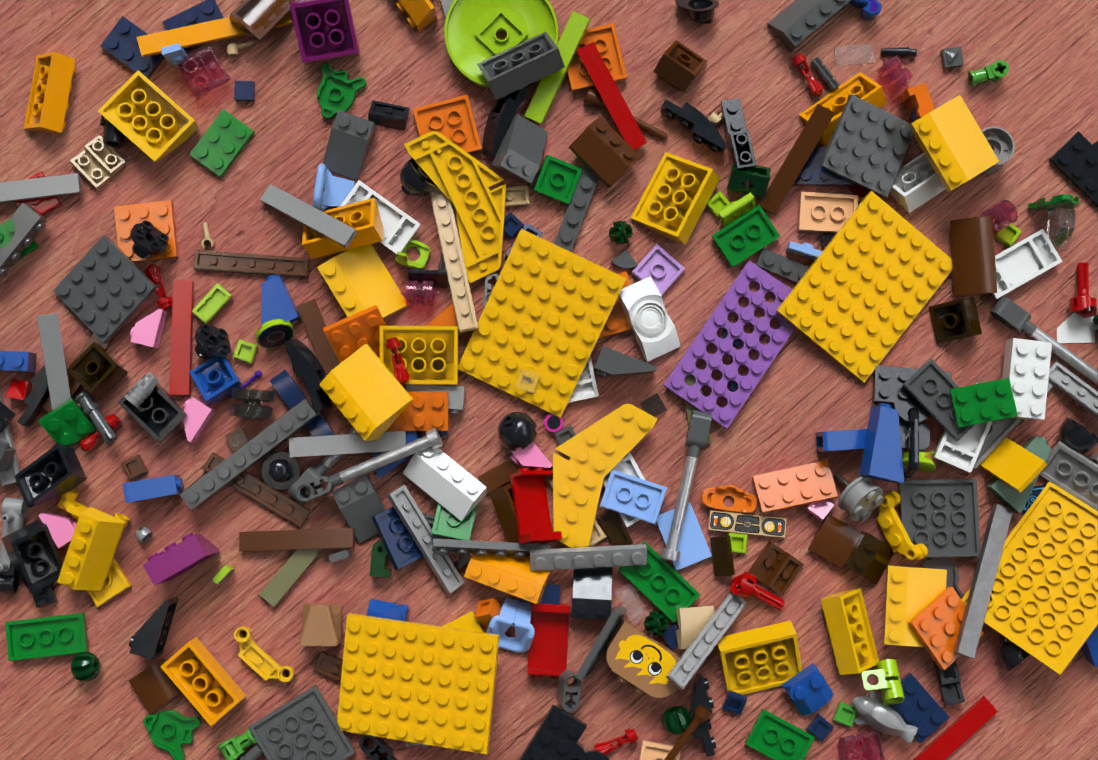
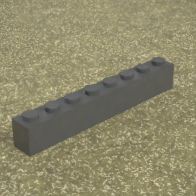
(249, 454)

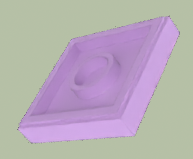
(660, 267)

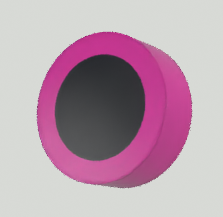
(553, 423)

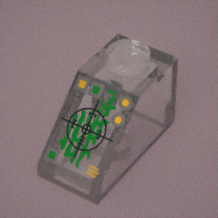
(1060, 227)

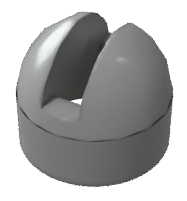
(143, 534)

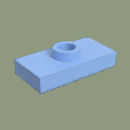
(174, 54)
(805, 250)

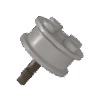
(859, 497)

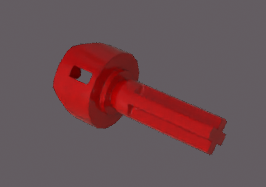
(1083, 301)
(748, 587)

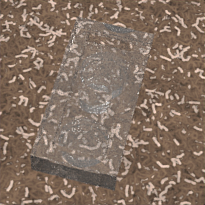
(631, 601)

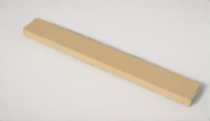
(454, 261)

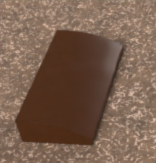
(259, 16)
(973, 256)

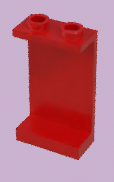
(532, 506)
(550, 640)

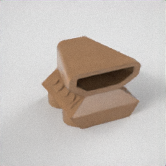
(321, 625)

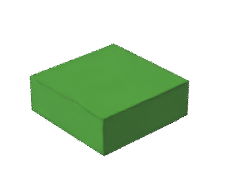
(845, 714)

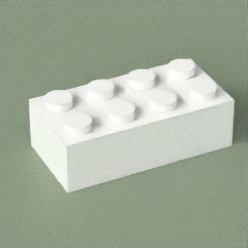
(1028, 370)

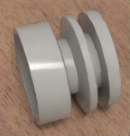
(1002, 145)

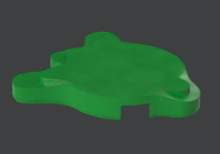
(337, 91)
(1060, 201)
(170, 730)

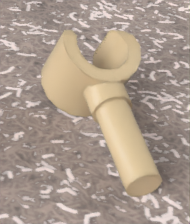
(233, 48)
(715, 119)
(206, 236)

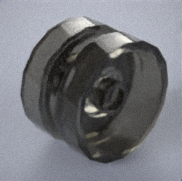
(252, 403)

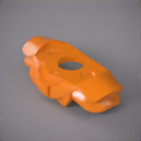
(714, 498)

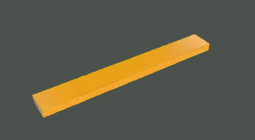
(195, 35)

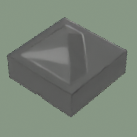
(952, 57)

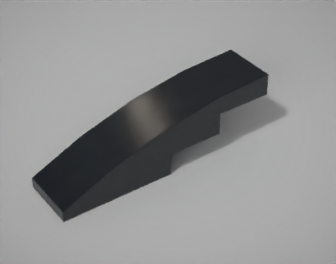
(35, 398)
(949, 684)

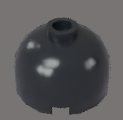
(415, 180)
(517, 430)
(1076, 436)
(1010, 654)

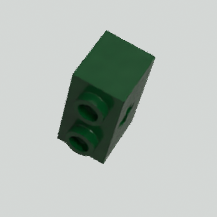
(749, 180)

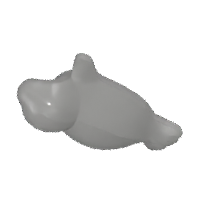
(882, 717)

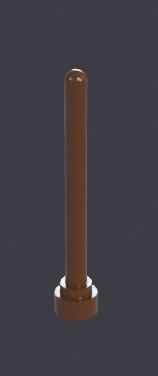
(593, 99)
(701, 715)

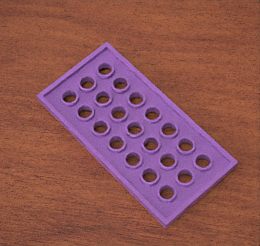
(708, 335)

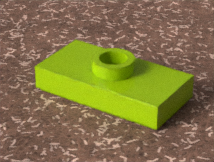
(737, 209)
(212, 303)

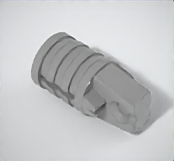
(142, 389)

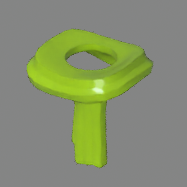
(420, 263)

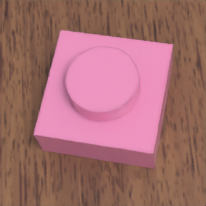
(820, 509)

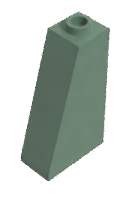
(1010, 497)

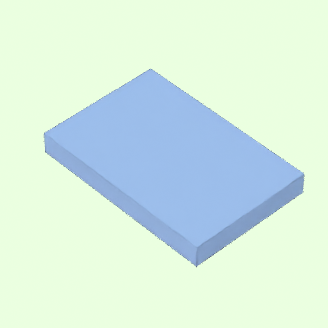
(633, 496)
(692, 541)

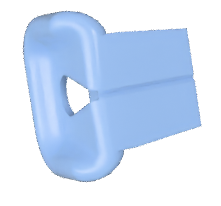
(335, 189)
(516, 615)

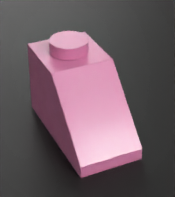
(149, 329)
(197, 417)
(530, 457)
(60, 528)

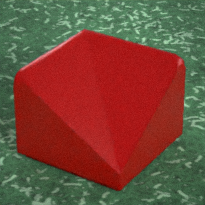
(19, 389)

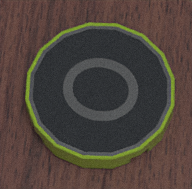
(274, 333)

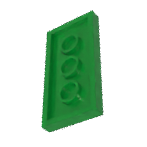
(661, 584)
(46, 636)

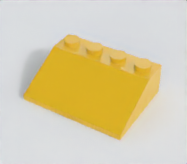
(148, 117)
(953, 143)
(676, 197)
(362, 281)
(427, 352)
(366, 393)
(906, 595)
(759, 658)

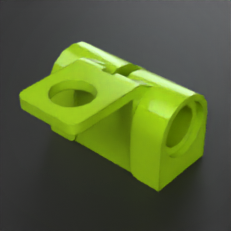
(888, 681)

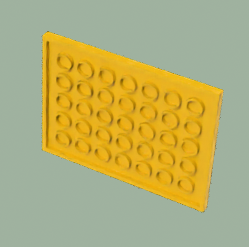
(866, 287)
(542, 321)
(1048, 580)
(418, 683)

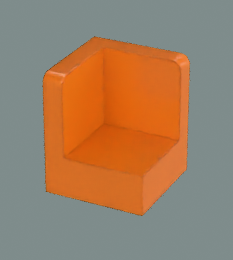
(487, 610)

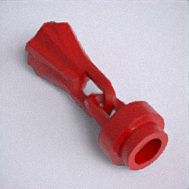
(815, 87)
(154, 275)
(400, 371)
(88, 443)
(607, 747)

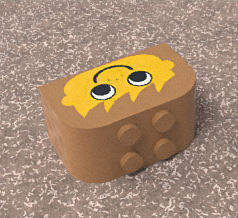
(641, 660)

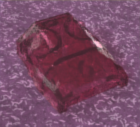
(203, 72)
(861, 746)

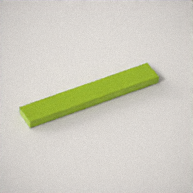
(550, 84)

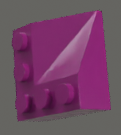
(324, 29)
(179, 558)

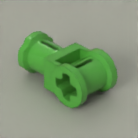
(988, 73)
(235, 746)

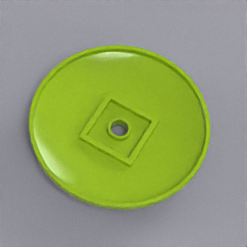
(473, 28)

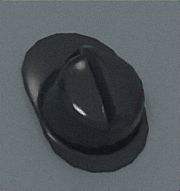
(699, 10)

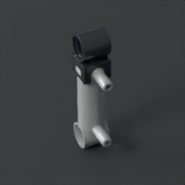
(13, 515)

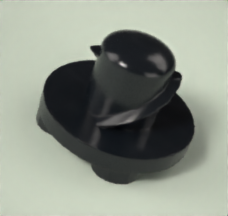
(148, 240)
(211, 342)
(280, 470)

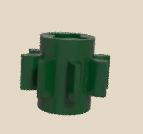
(620, 232)
(656, 623)

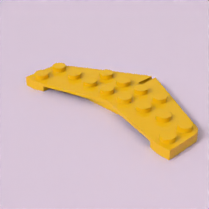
(467, 187)
(593, 455)

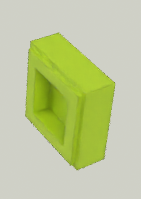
(717, 204)
(1008, 235)
(245, 351)
(738, 542)
(223, 574)

